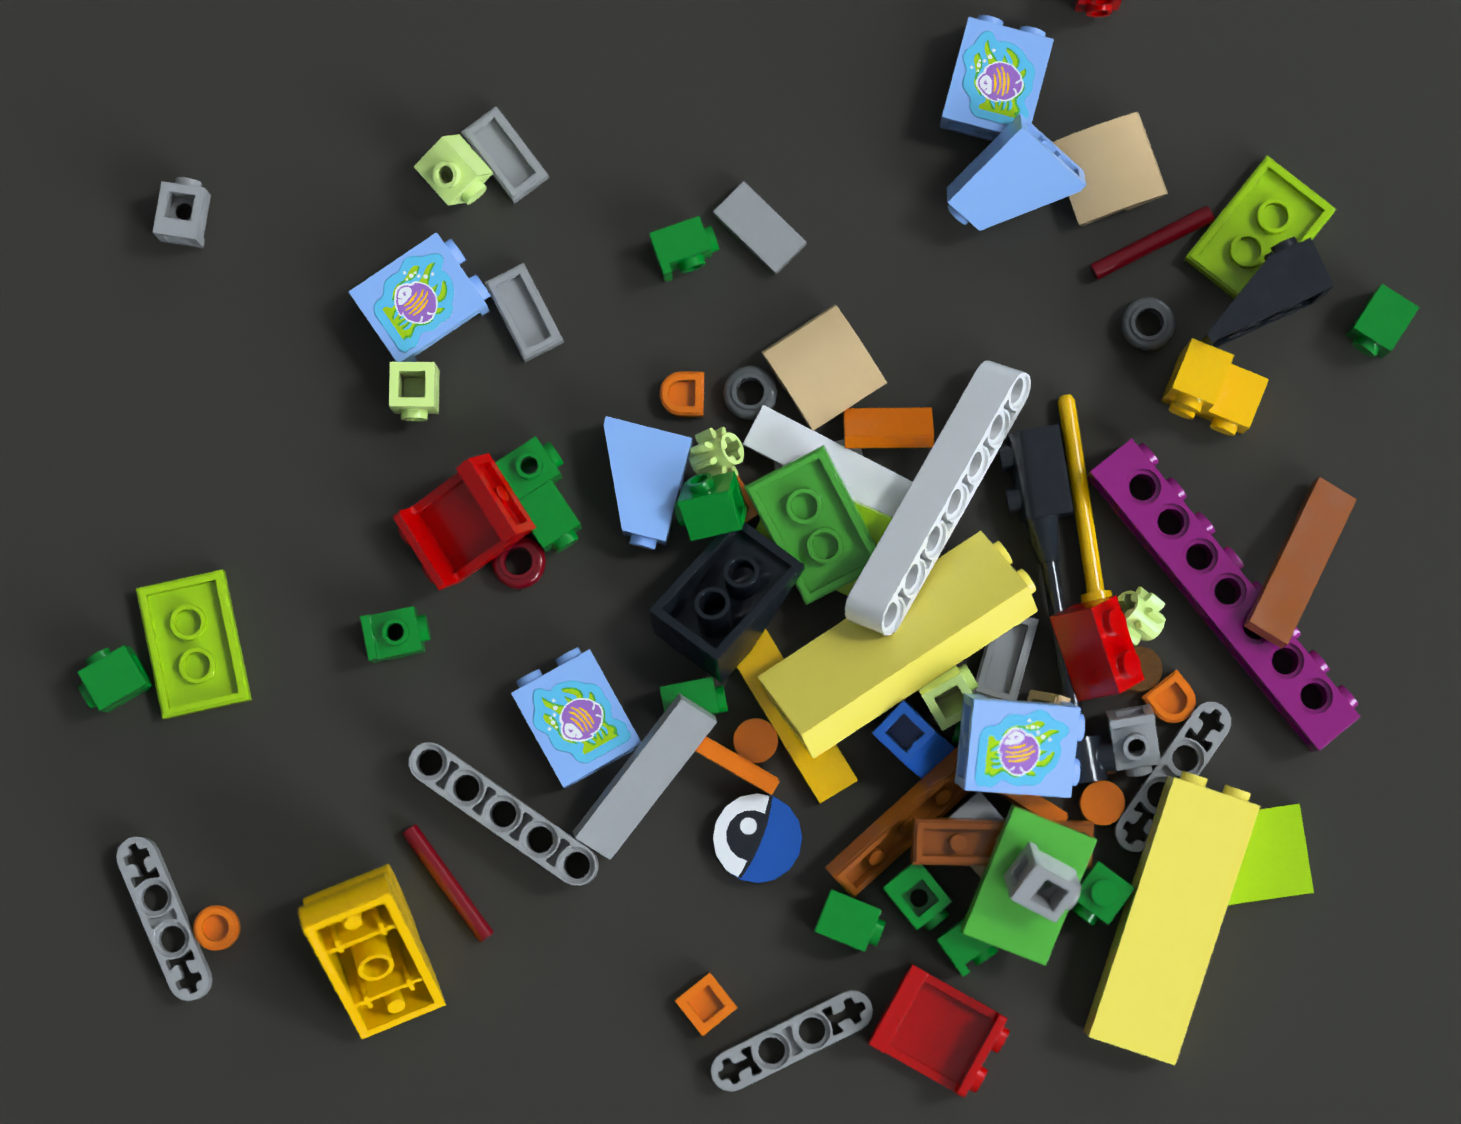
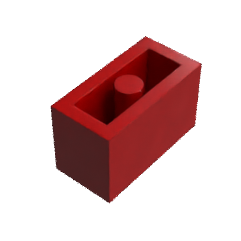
(1097, 648)

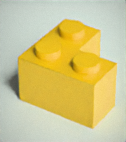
(1213, 389)

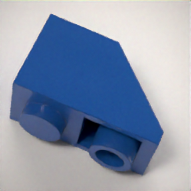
(913, 739)

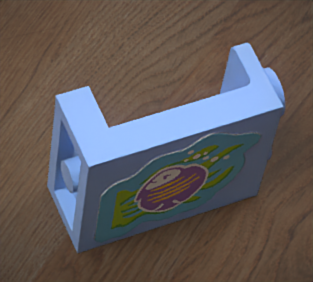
(995, 77)
(420, 298)
(575, 717)
(1018, 746)

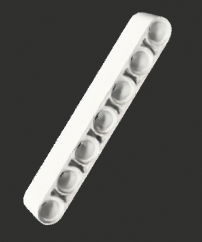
(937, 497)

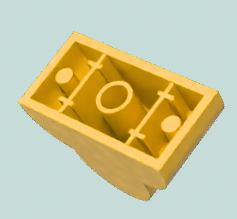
(371, 951)

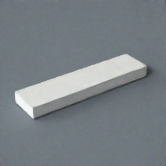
(866, 481)

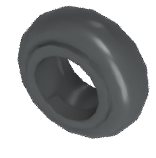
(1154, 306)
(739, 376)

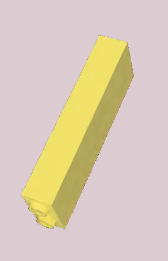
(859, 673)
(1172, 917)

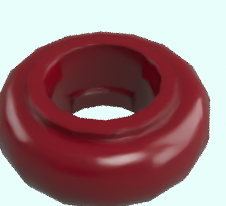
(532, 575)

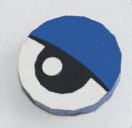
(757, 838)

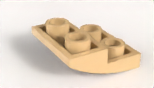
(1116, 168)
(824, 367)

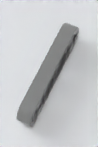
(1160, 771)
(157, 921)
(789, 1035)

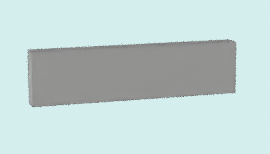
(644, 776)

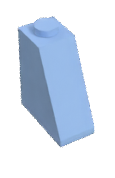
(1013, 177)
(647, 478)

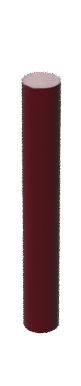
(1152, 242)
(447, 883)

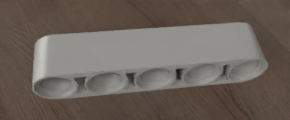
(482, 807)

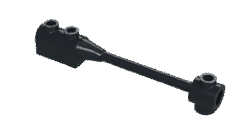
(1040, 498)

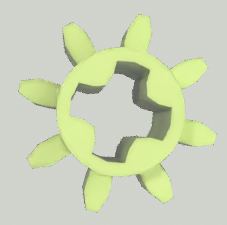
(716, 452)
(1142, 614)

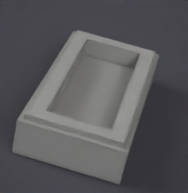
(505, 154)
(759, 228)
(524, 312)
(1005, 662)

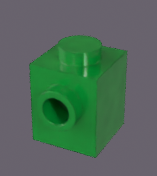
(530, 466)
(711, 505)
(113, 678)
(1101, 894)

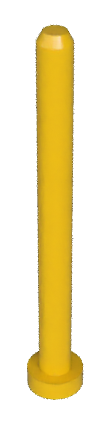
(1081, 500)

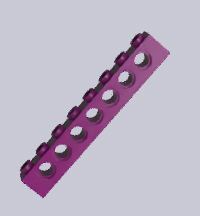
(1255, 656)

